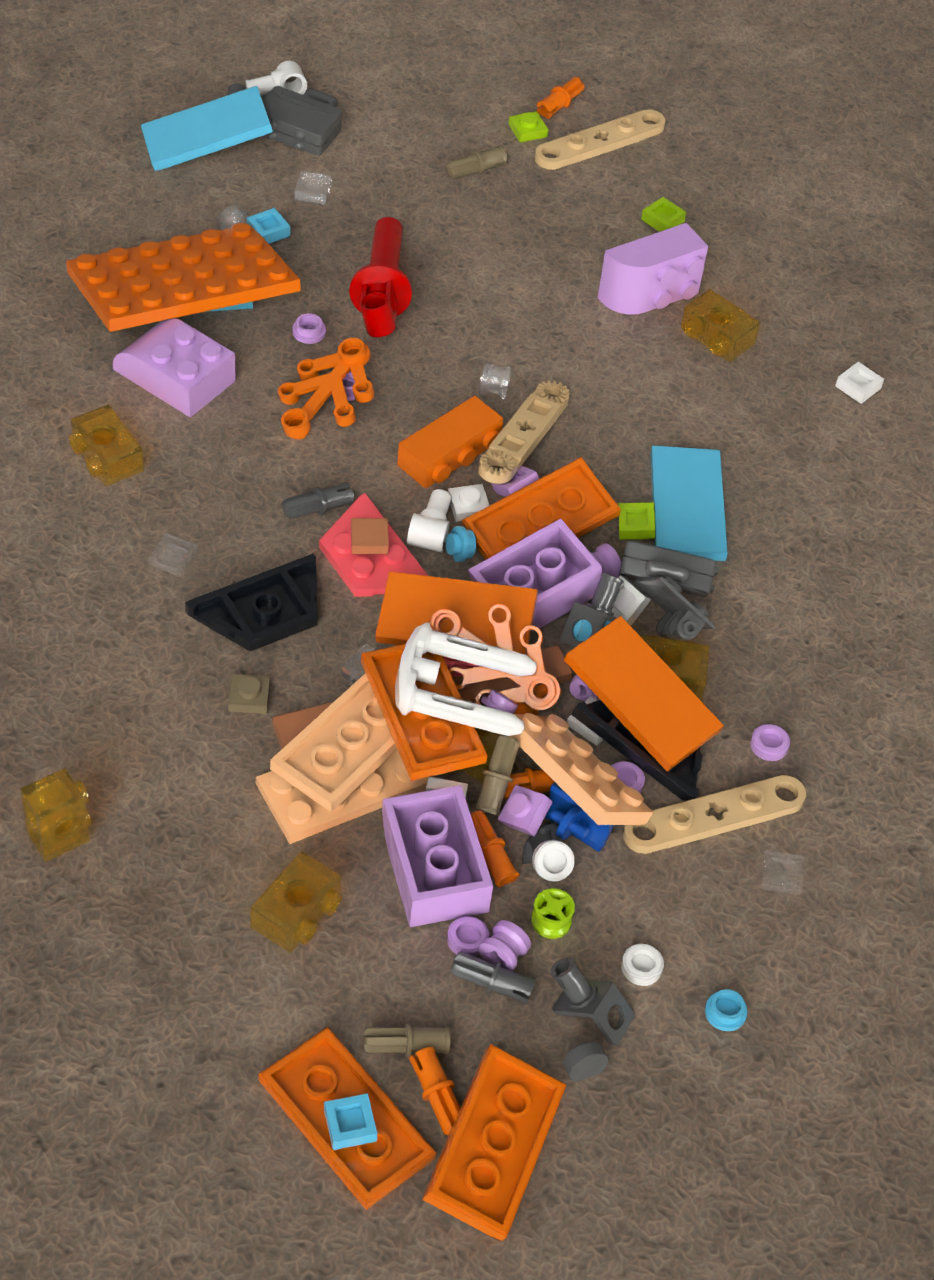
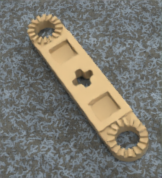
(583, 144)
(514, 444)
(740, 808)

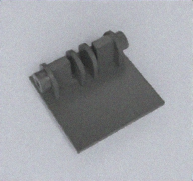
(682, 617)

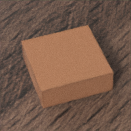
(369, 536)

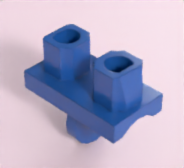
(575, 821)

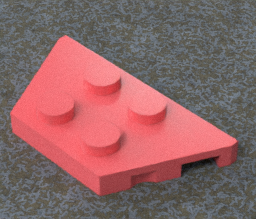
(365, 572)

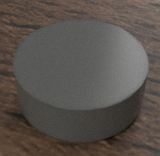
(585, 1061)

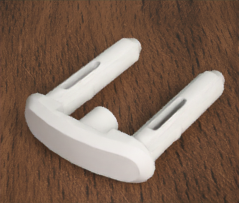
(415, 668)

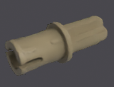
(477, 162)
(498, 775)
(406, 1039)

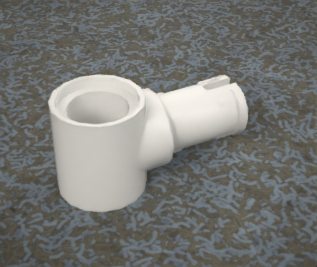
(278, 78)
(431, 526)

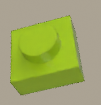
(528, 126)
(663, 215)
(636, 521)

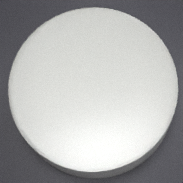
(553, 860)
(642, 964)

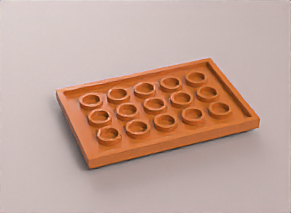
(181, 276)

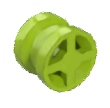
(558, 904)

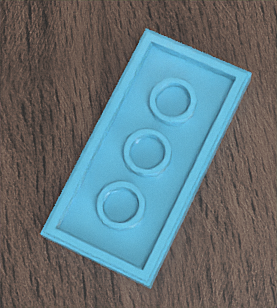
(206, 128)
(689, 501)

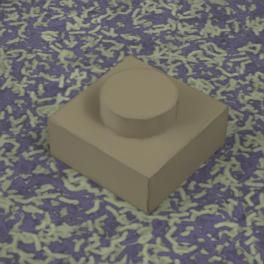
(249, 693)

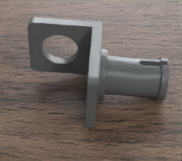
(595, 612)
(590, 999)

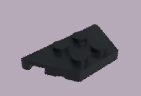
(262, 606)
(679, 780)

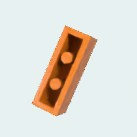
(449, 442)

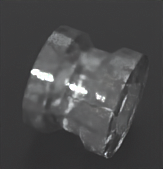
(495, 380)

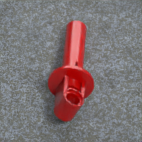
(381, 288)

